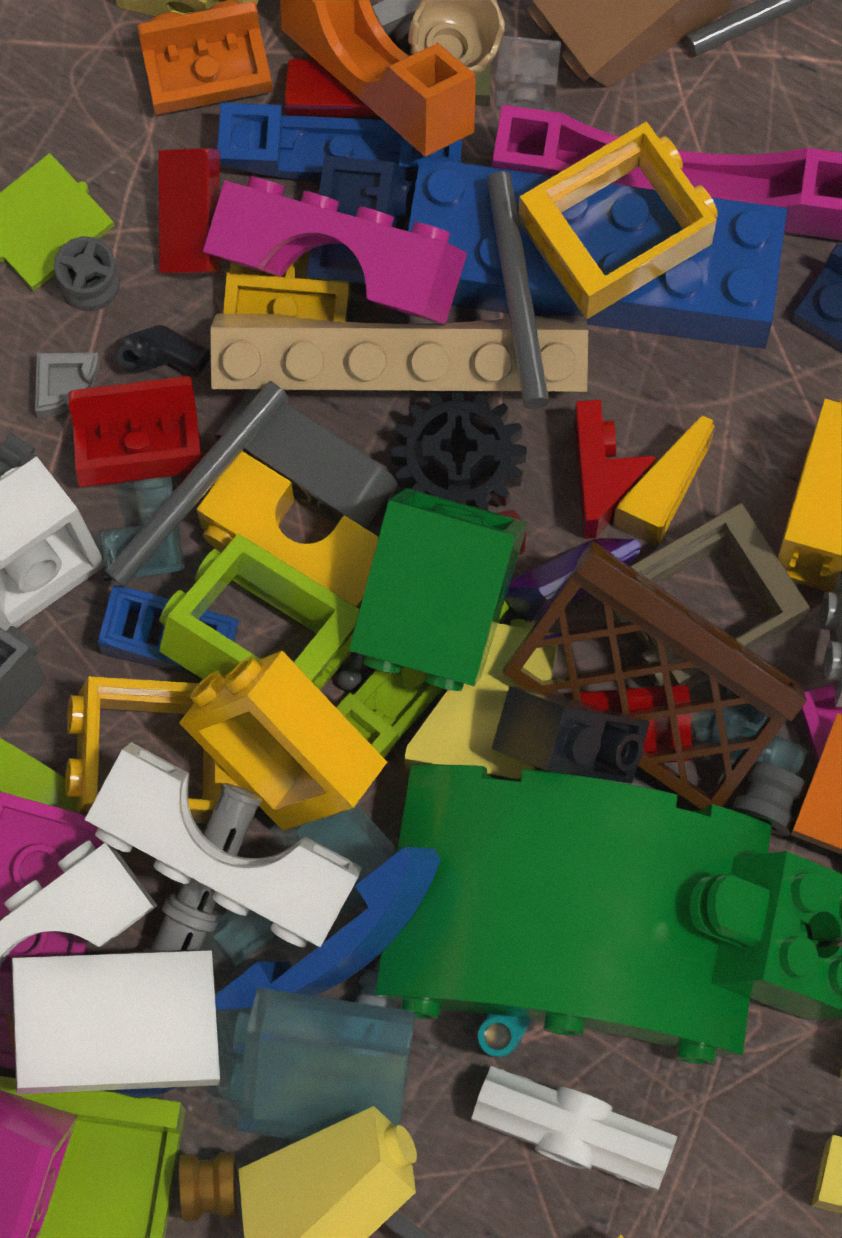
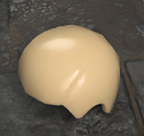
(463, 27)

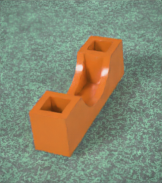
(419, 95)

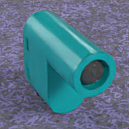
(502, 1034)

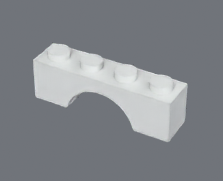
(149, 809)
(91, 900)

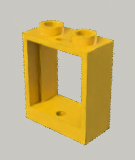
(564, 252)
(814, 528)
(129, 695)
(282, 740)

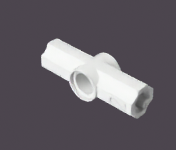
(574, 1128)

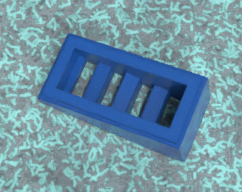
(147, 606)

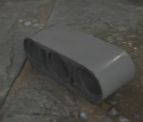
(320, 465)

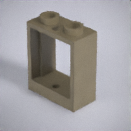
(757, 565)

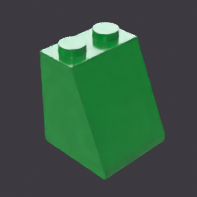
(436, 588)

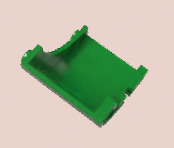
(568, 907)

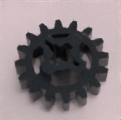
(483, 452)

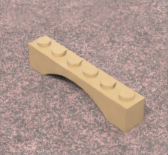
(382, 356)

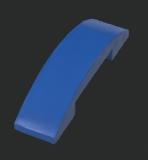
(294, 147)
(391, 897)

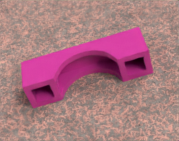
(401, 268)

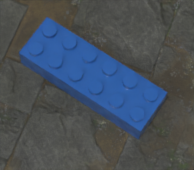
(713, 296)

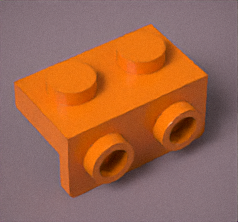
(204, 56)

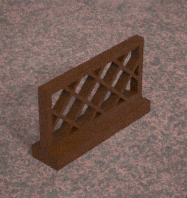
(689, 636)

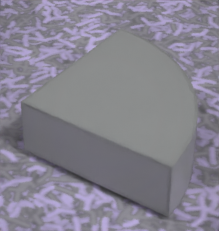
(59, 375)

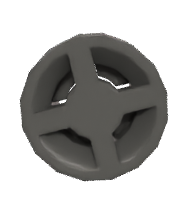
(86, 259)
(771, 796)

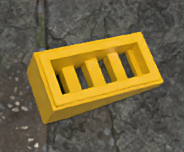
(657, 496)

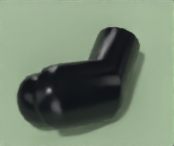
(160, 347)

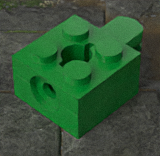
(776, 932)

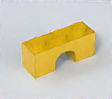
(253, 503)

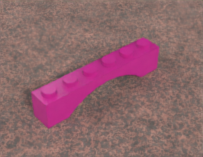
(800, 179)

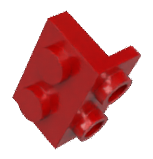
(135, 431)

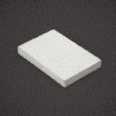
(114, 1022)

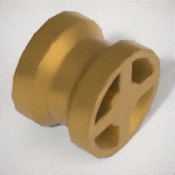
(208, 1186)

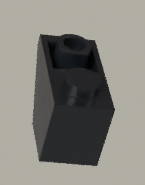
(570, 735)

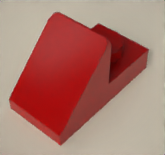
(600, 479)

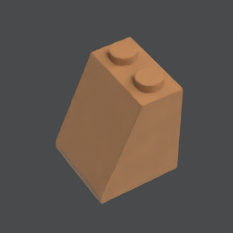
(621, 36)

